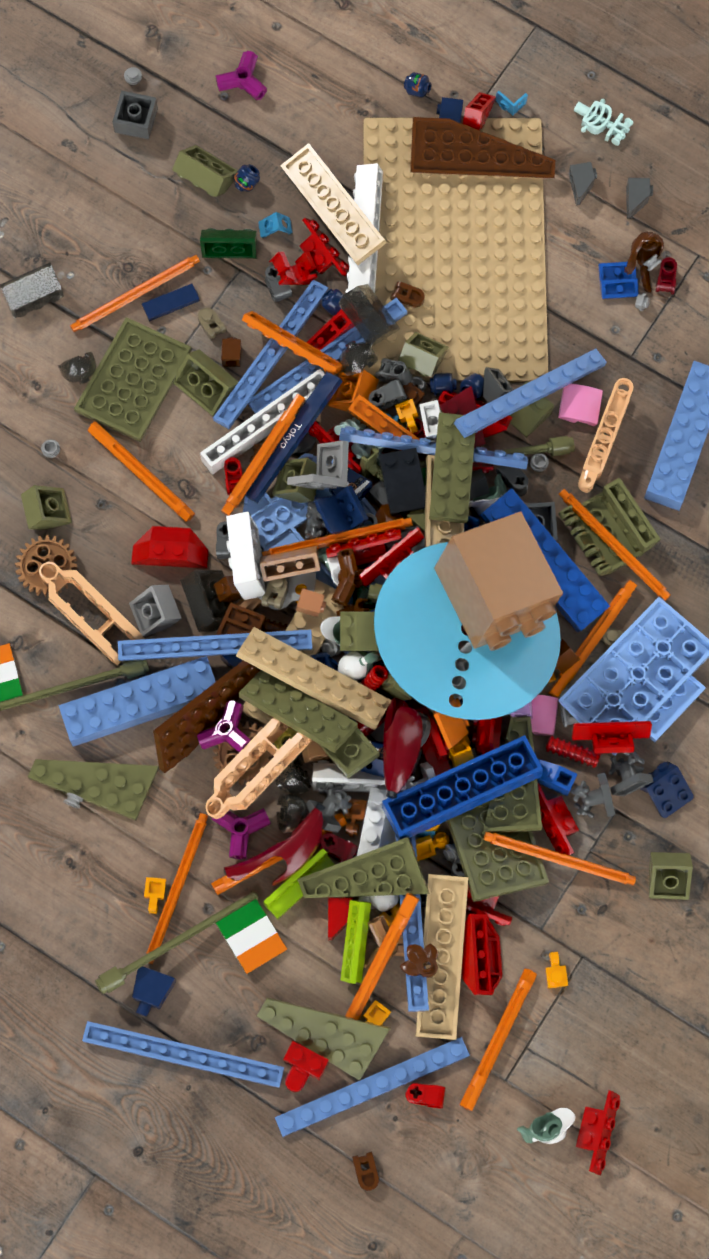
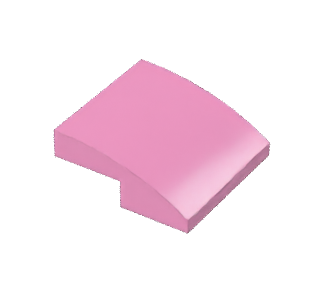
(580, 404)
(544, 715)

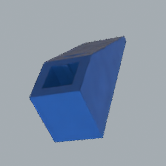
(556, 777)

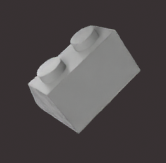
(155, 609)

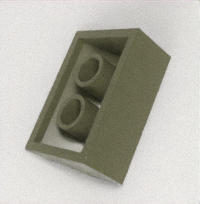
(204, 170)
(204, 381)

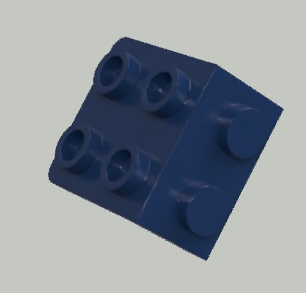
(341, 511)
(668, 790)

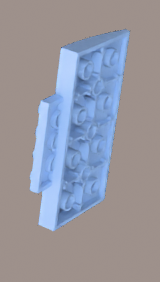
(643, 673)

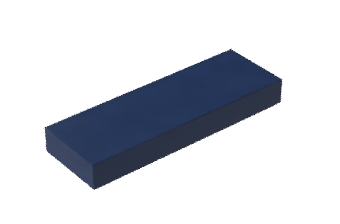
(170, 302)

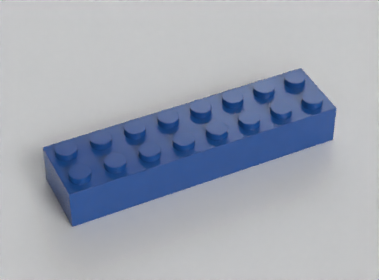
(580, 599)
(462, 788)

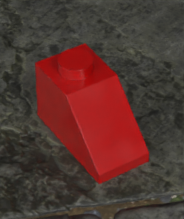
(337, 915)

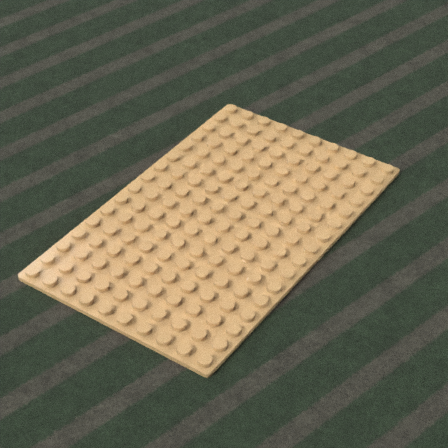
(470, 249)

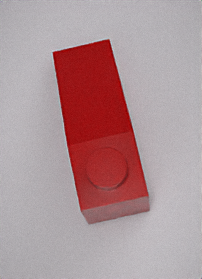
(478, 110)
(331, 330)

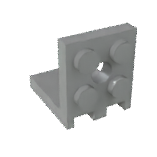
(326, 475)

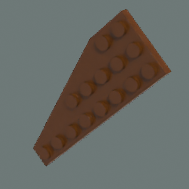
(458, 149)
(179, 733)

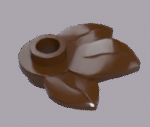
(418, 959)

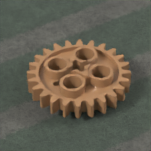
(55, 552)
(224, 758)

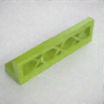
(290, 892)
(355, 941)

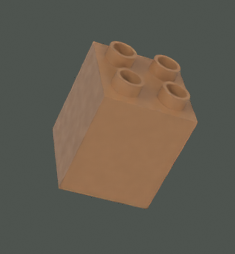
(498, 581)

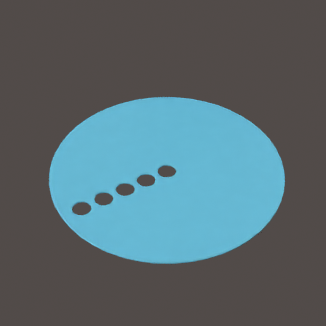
(420, 641)

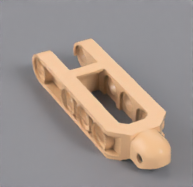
(609, 424)
(56, 579)
(222, 800)

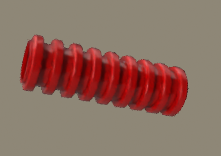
(375, 677)
(572, 751)

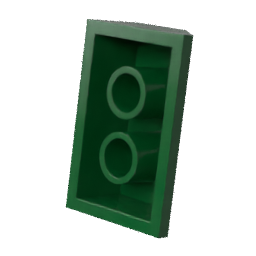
(228, 243)

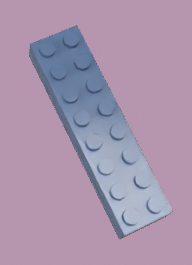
(682, 442)
(135, 701)

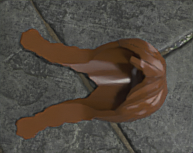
(642, 249)

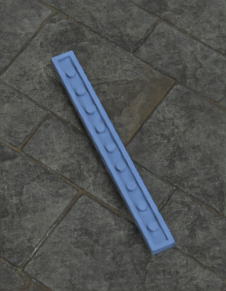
(269, 356)
(306, 369)
(529, 393)
(425, 446)
(203, 645)
(413, 934)
(183, 1054)
(372, 1087)

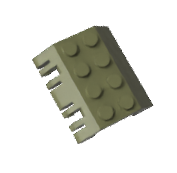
(621, 517)

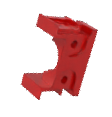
(297, 274)

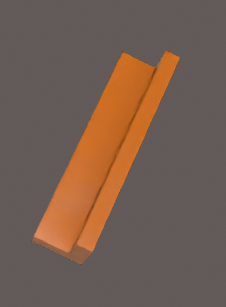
(376, 419)

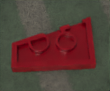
(461, 405)

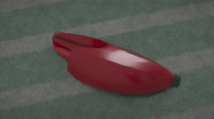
(401, 745)
(294, 850)

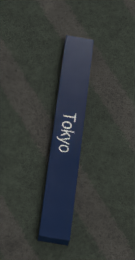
(294, 435)

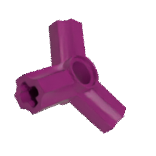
(245, 69)
(217, 734)
(239, 840)

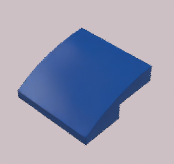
(615, 282)

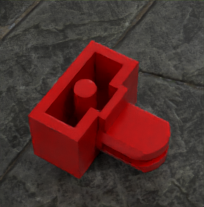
(304, 1064)

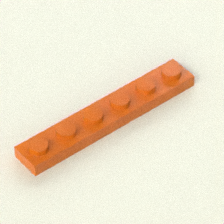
(288, 340)

